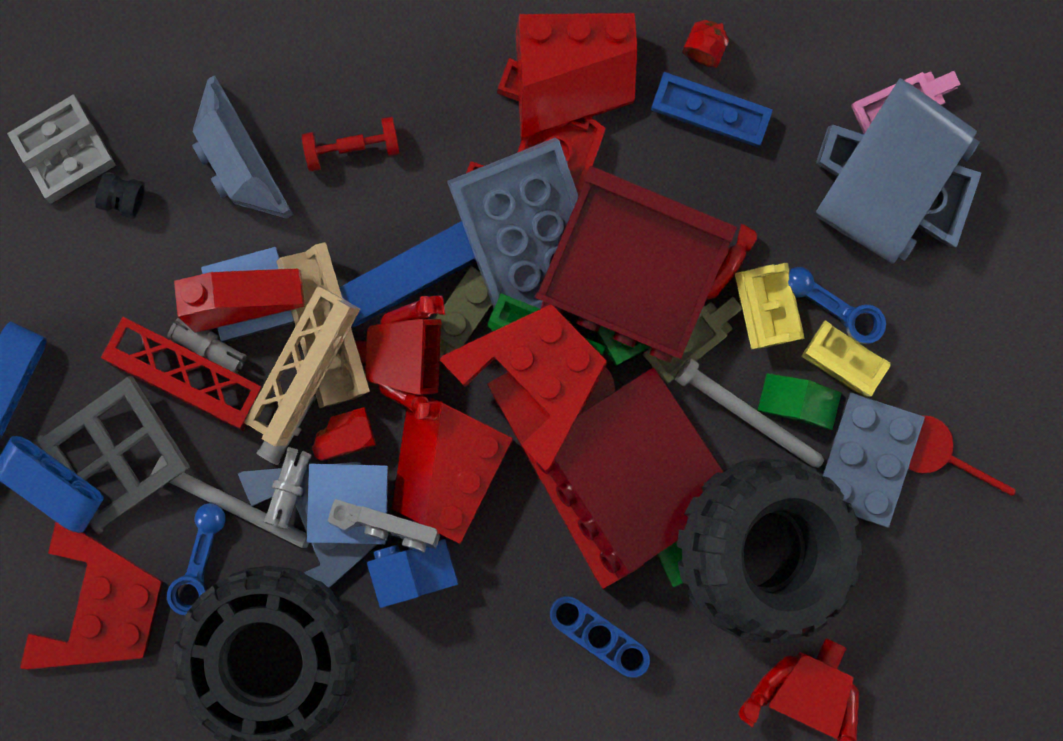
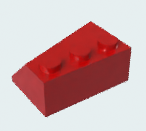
(573, 67)
(446, 469)

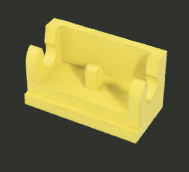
(769, 306)
(846, 360)

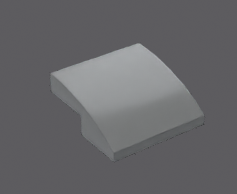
(61, 149)

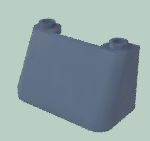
(897, 172)

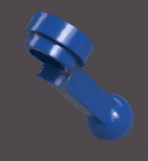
(803, 285)
(209, 520)

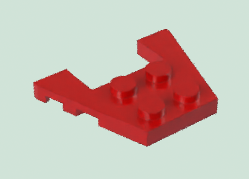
(578, 139)
(548, 362)
(112, 610)

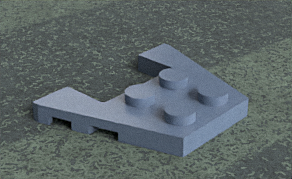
(333, 557)

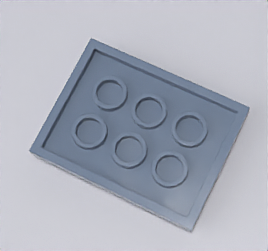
(516, 217)

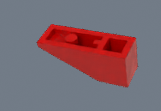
(236, 296)

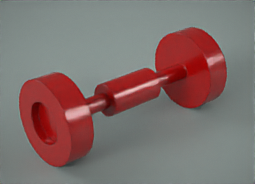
(350, 144)

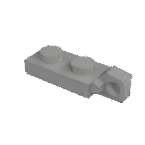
(380, 525)

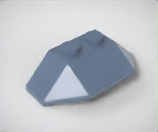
(233, 155)

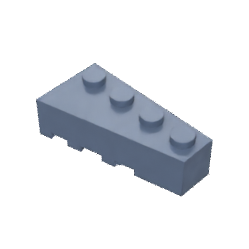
(948, 211)

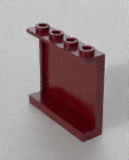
(635, 264)
(632, 472)

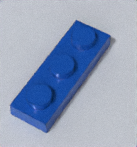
(711, 109)

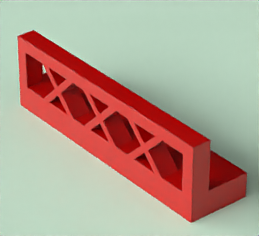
(175, 387)

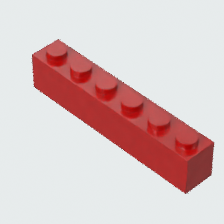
(525, 418)

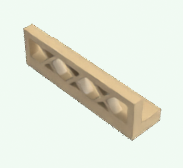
(309, 371)
(345, 375)

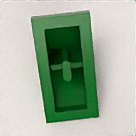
(799, 400)

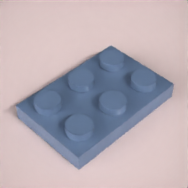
(872, 456)

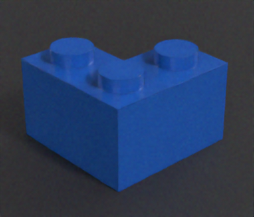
(411, 573)

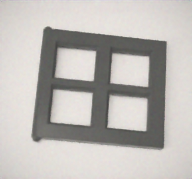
(112, 453)

